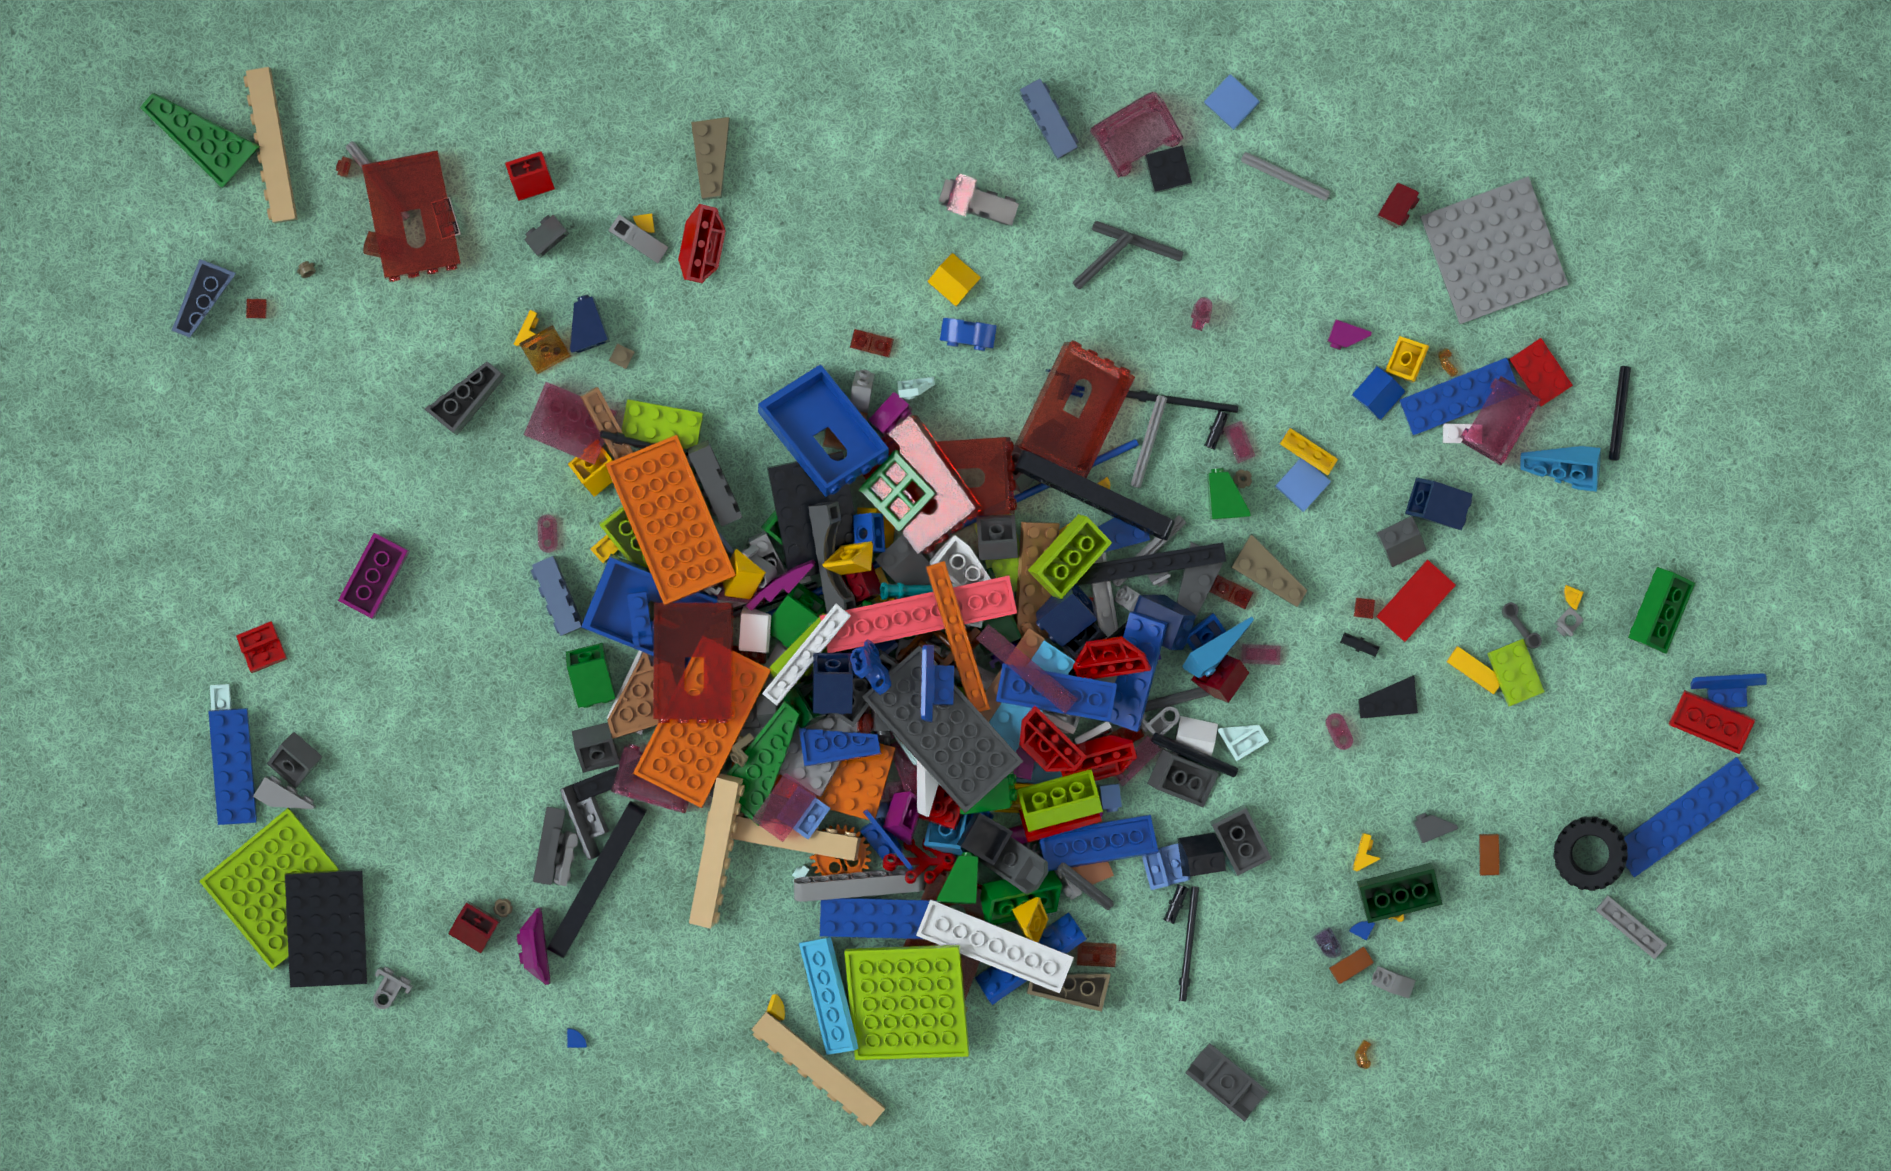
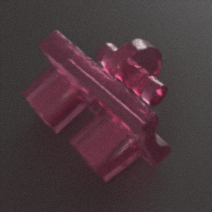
(1201, 313)

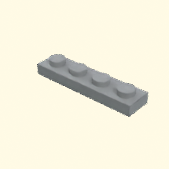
(1631, 927)

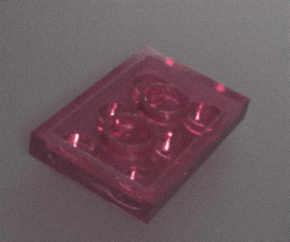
(784, 807)

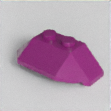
(534, 947)

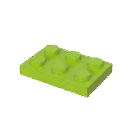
(1515, 672)

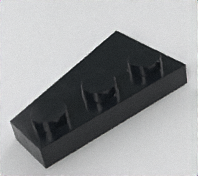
(1390, 701)

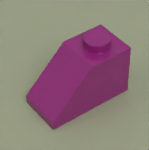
(1344, 335)

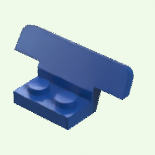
(936, 684)
(1728, 689)
(882, 839)

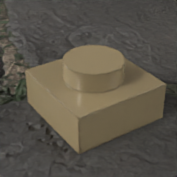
(621, 356)

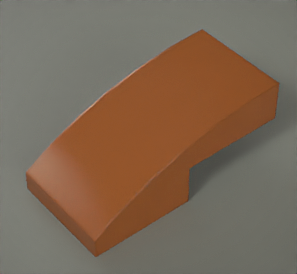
(1489, 854)
(1351, 965)

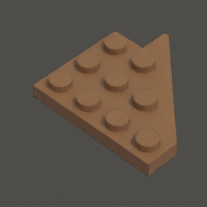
(635, 705)

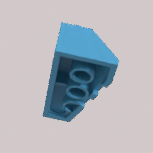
(1572, 464)
(1207, 657)
(946, 839)

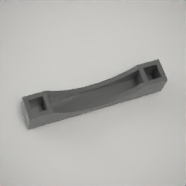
(825, 523)

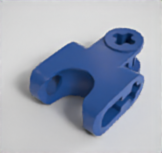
(867, 664)

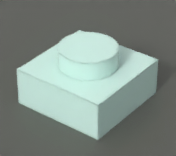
(800, 872)

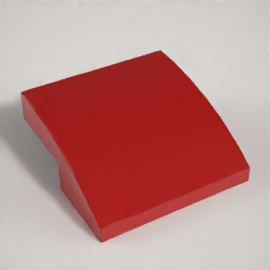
(261, 647)

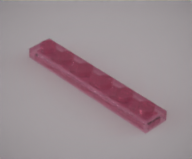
(1026, 669)

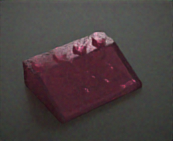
(565, 424)

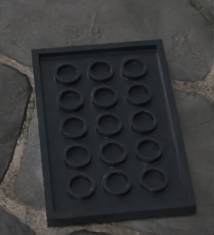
(792, 495)
(326, 928)

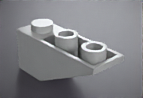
(638, 239)
(767, 551)
(277, 795)

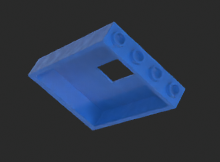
(807, 409)
(609, 607)

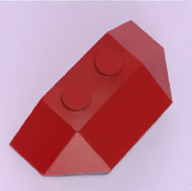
(701, 244)
(1109, 659)
(1048, 744)
(1105, 756)

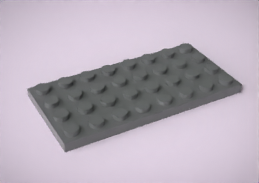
(958, 744)

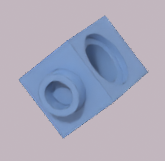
(1110, 797)

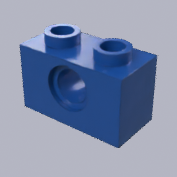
(870, 528)

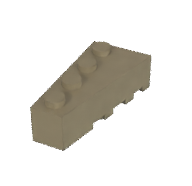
(710, 149)
(1264, 569)
(1078, 989)

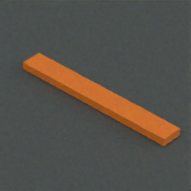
(957, 635)

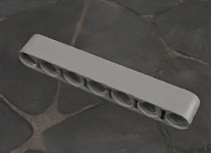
(855, 885)

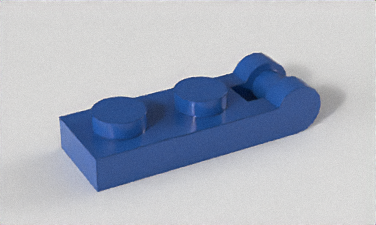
(640, 618)

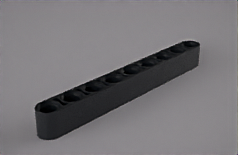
(1094, 495)
(596, 879)

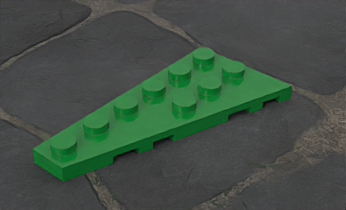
(208, 144)
(765, 759)

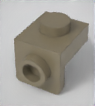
(737, 752)

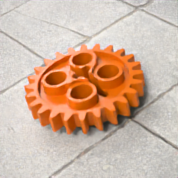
(823, 862)

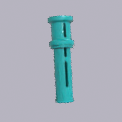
(900, 590)

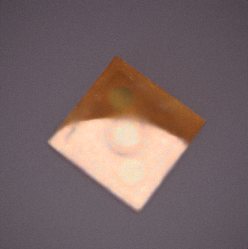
(545, 349)

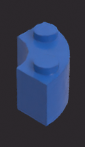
(968, 333)

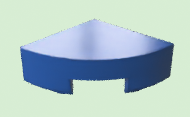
(1362, 929)
(575, 1039)

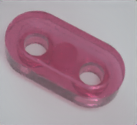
(547, 533)
(1339, 731)

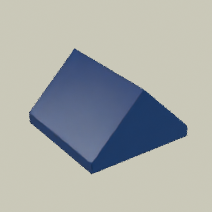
(1378, 392)
(1205, 632)

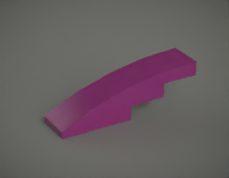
(785, 581)

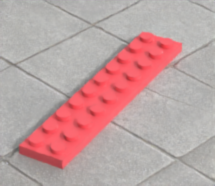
(921, 614)

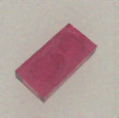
(961, 195)
(1239, 442)
(1260, 654)

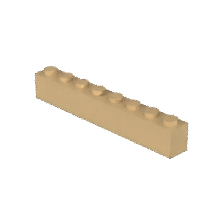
(271, 143)
(821, 842)
(716, 851)
(818, 1068)

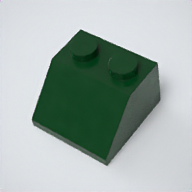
(802, 699)

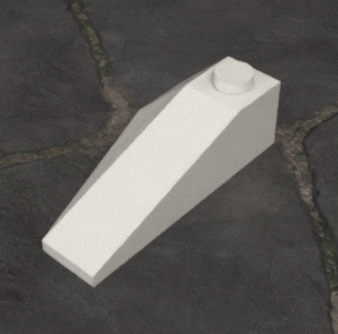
(960, 562)
(925, 790)

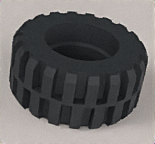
(1590, 879)

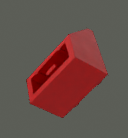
(530, 175)

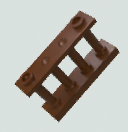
(921, 640)

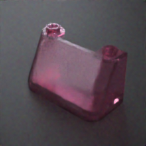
(1135, 132)
(1500, 420)
(635, 787)

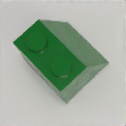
(1224, 496)
(796, 614)
(590, 675)
(998, 798)
(961, 882)

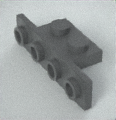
(586, 819)
(549, 844)

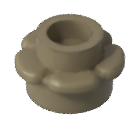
(306, 269)
(1237, 478)
(506, 903)

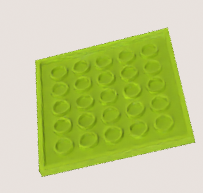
(252, 882)
(907, 1002)

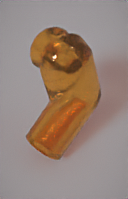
(1446, 364)
(1361, 1056)

